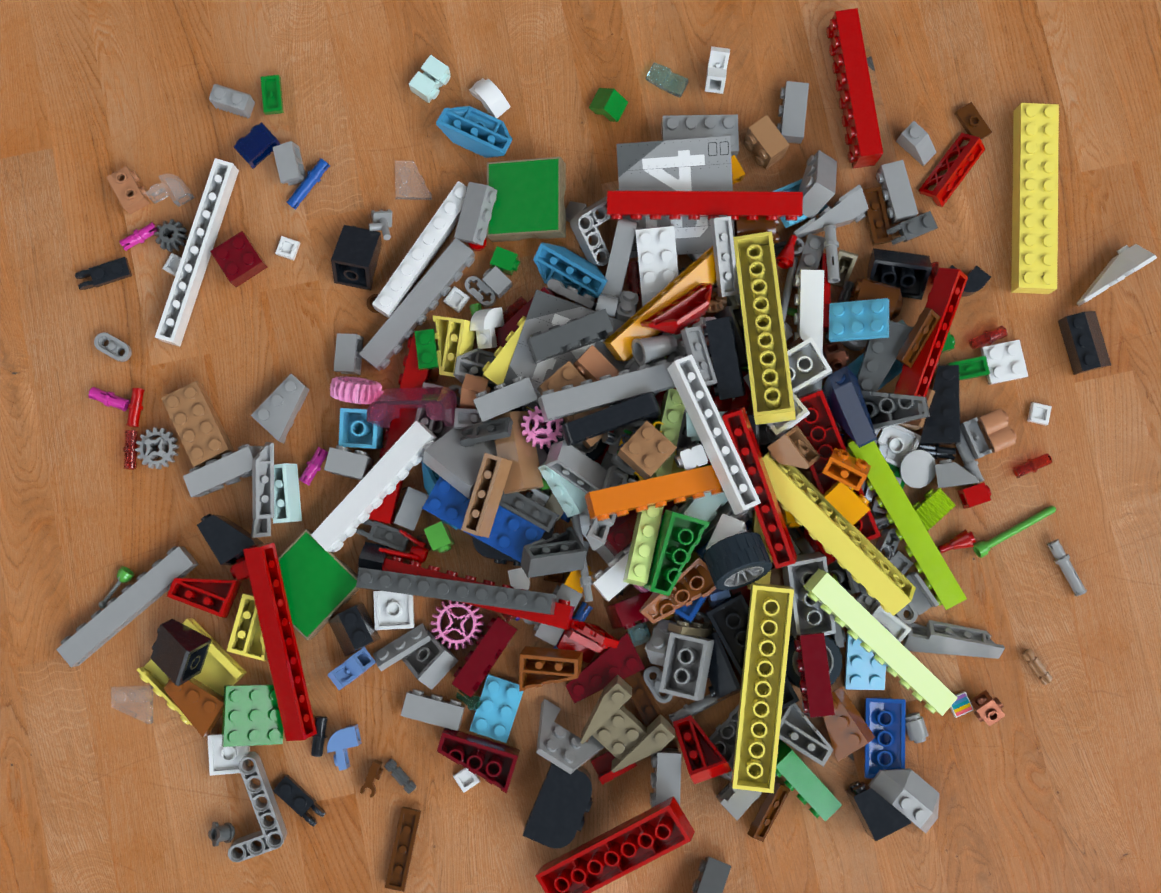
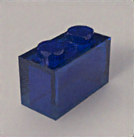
(256, 145)

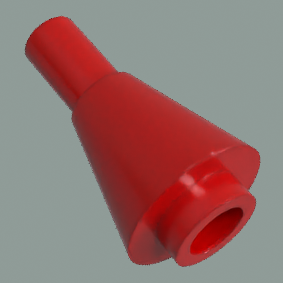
(786, 256)
(962, 540)

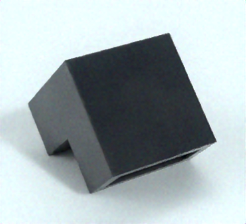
(371, 556)

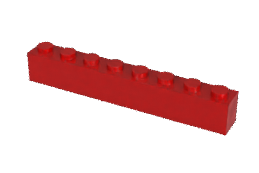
(944, 301)
(768, 510)

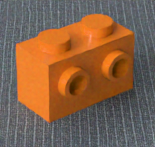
(847, 469)

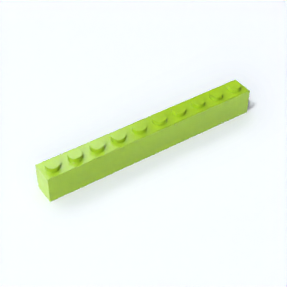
(909, 525)

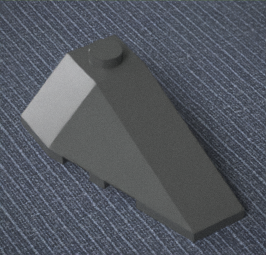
(894, 409)

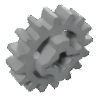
(151, 453)

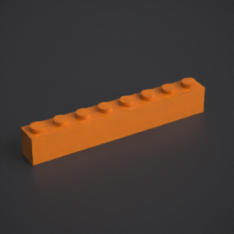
(651, 492)

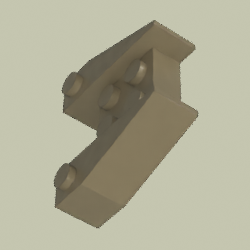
(621, 731)

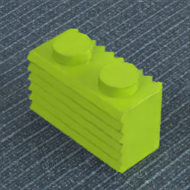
(933, 507)

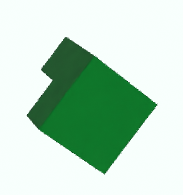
(608, 103)

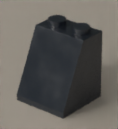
(356, 257)
(226, 538)
(354, 629)
(179, 651)
(875, 812)

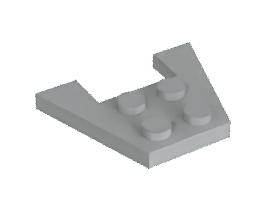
(561, 745)

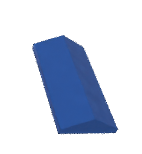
(887, 722)

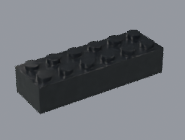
(730, 623)

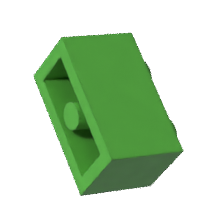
(439, 537)

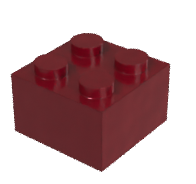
(238, 259)

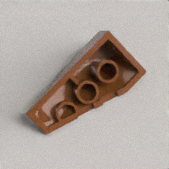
(691, 585)

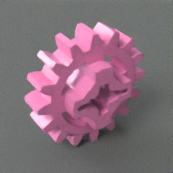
(548, 434)

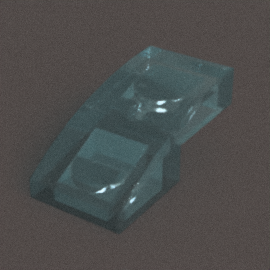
(666, 80)

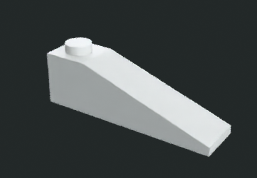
(1117, 269)

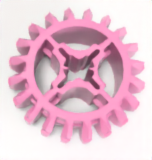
(354, 389)
(443, 632)

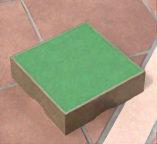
(527, 199)
(314, 584)

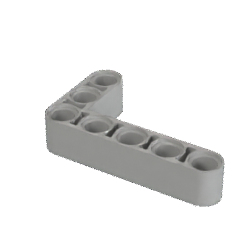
(590, 229)
(617, 266)
(261, 809)

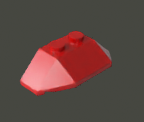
(682, 311)

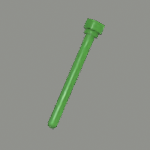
(982, 548)

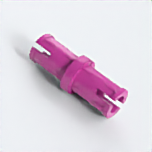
(138, 236)
(108, 398)
(313, 466)

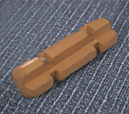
(1037, 667)

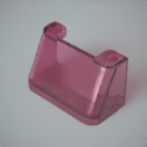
(438, 401)

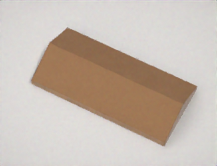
(524, 469)

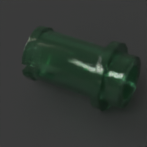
(472, 702)

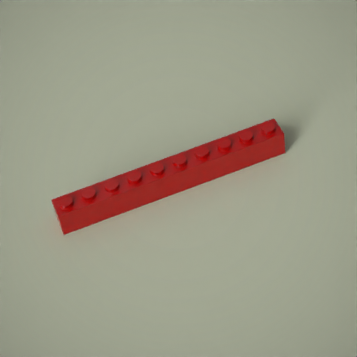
(704, 204)
(410, 378)
(562, 613)
(280, 641)

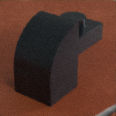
(976, 280)

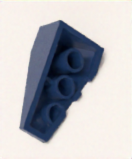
(848, 406)

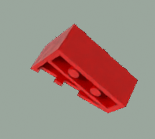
(206, 594)
(699, 753)

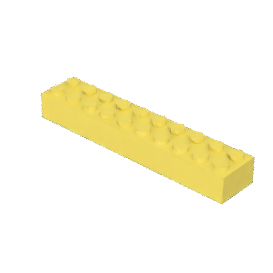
(1035, 198)
(764, 329)
(839, 537)
(762, 687)

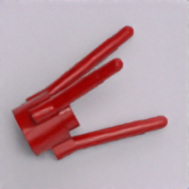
(417, 553)

